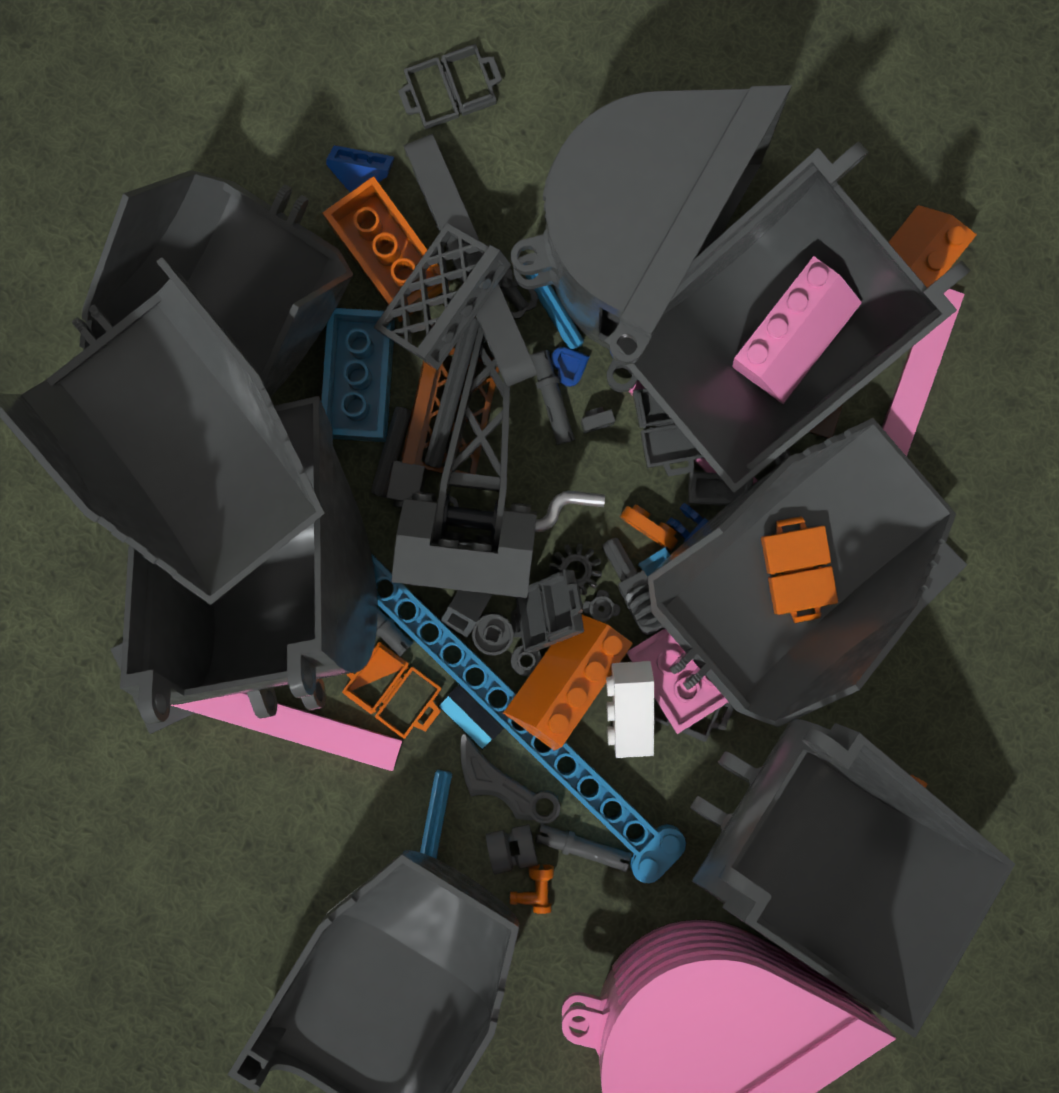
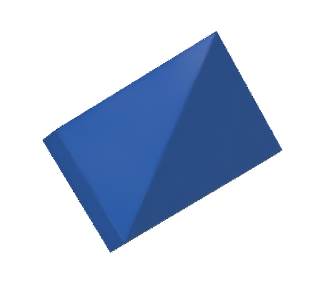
(357, 166)

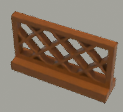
(422, 414)

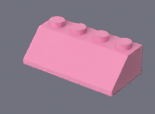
(797, 330)

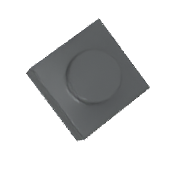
(596, 420)

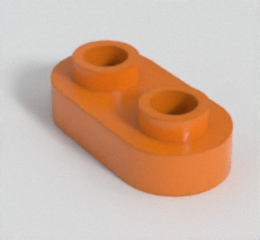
(661, 533)

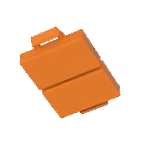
(800, 584)
(383, 663)

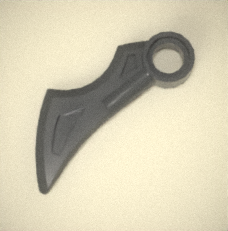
(486, 779)

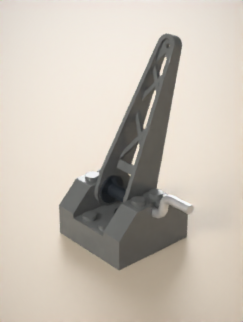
(491, 564)

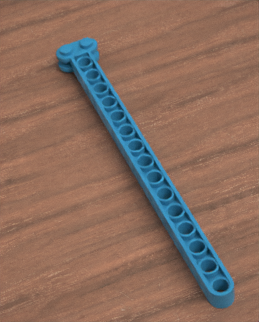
(656, 847)

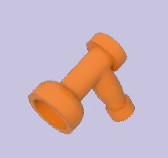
(539, 898)

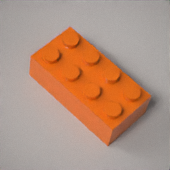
(380, 241)

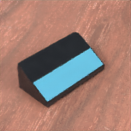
(471, 717)

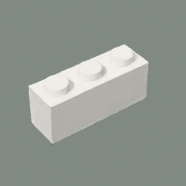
(631, 709)

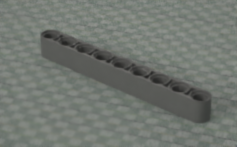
(447, 207)

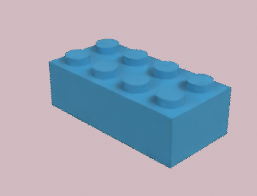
(357, 375)

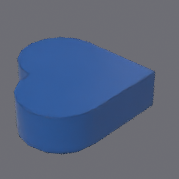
(569, 365)

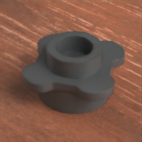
(601, 599)

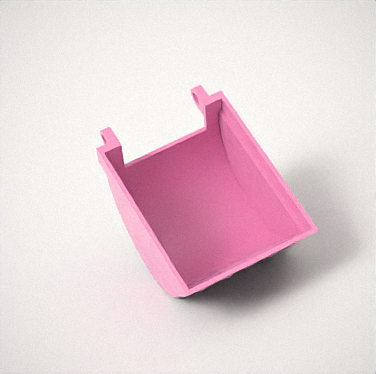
(719, 1014)

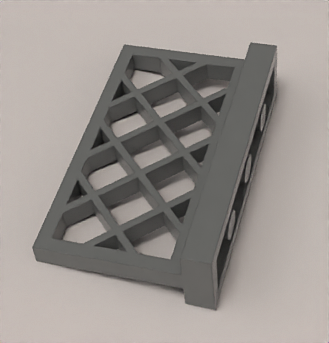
(460, 305)

